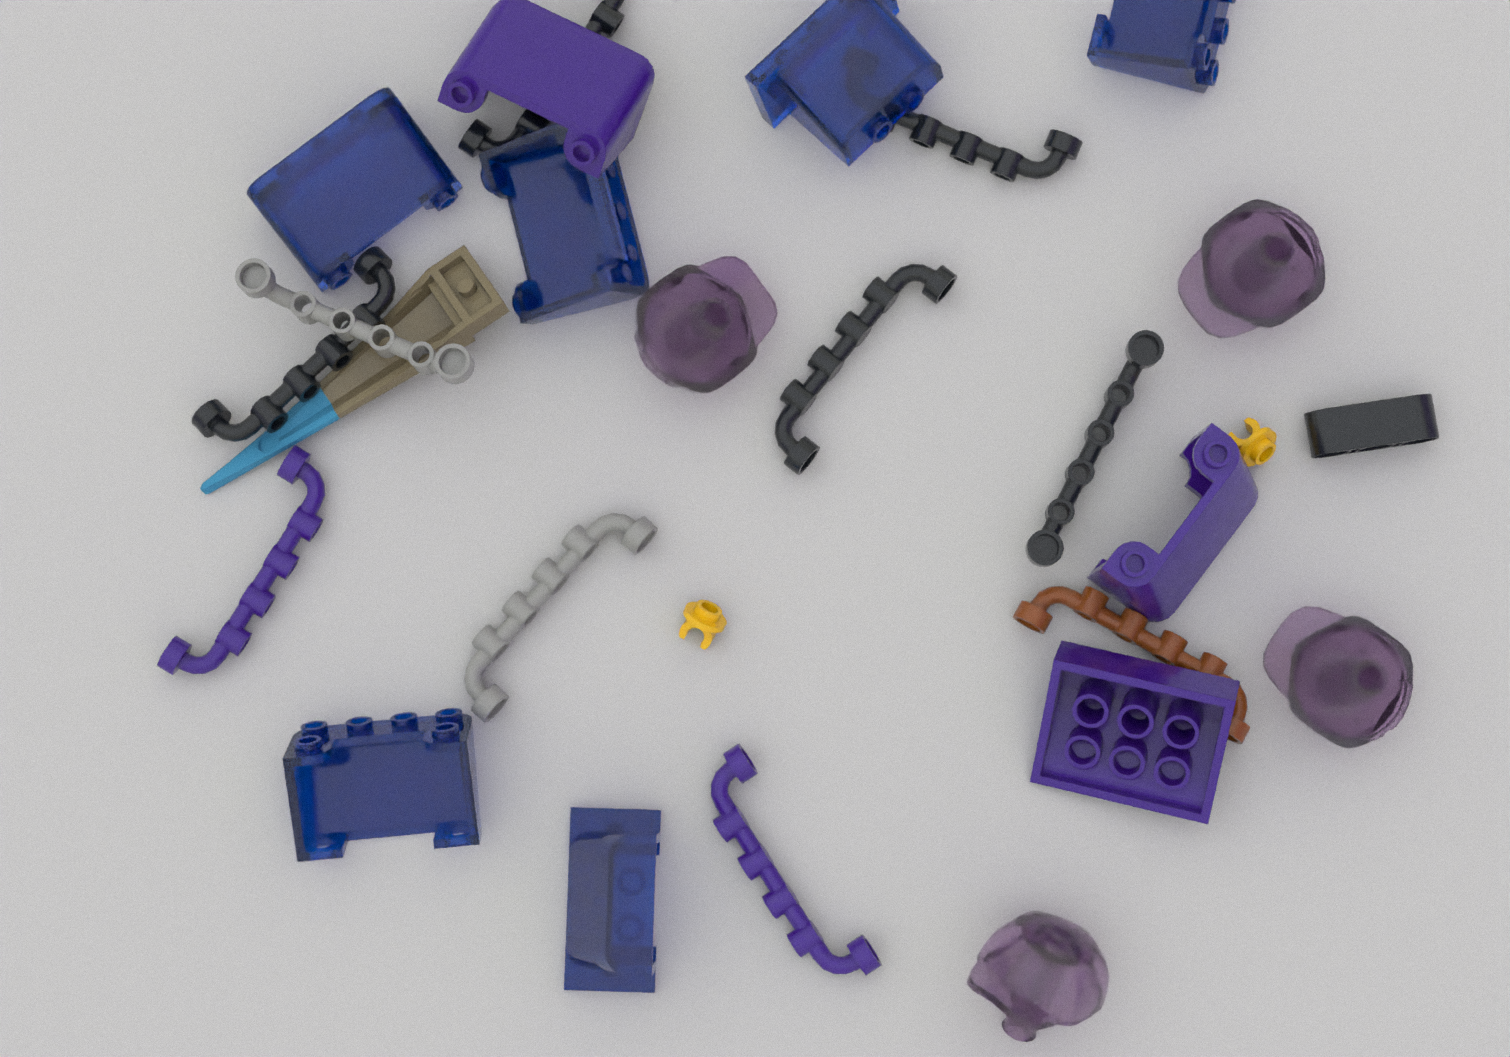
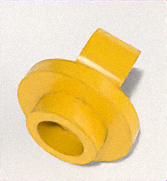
(1259, 446)
(704, 616)

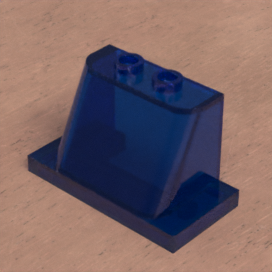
(845, 75)
(611, 900)

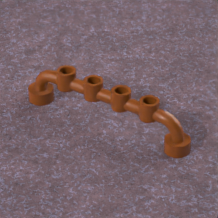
(1130, 628)

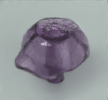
(1252, 270)
(703, 324)
(1340, 675)
(1041, 974)

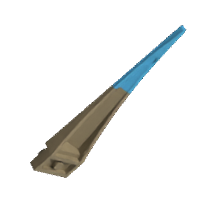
(441, 308)

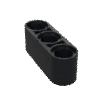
(1371, 426)

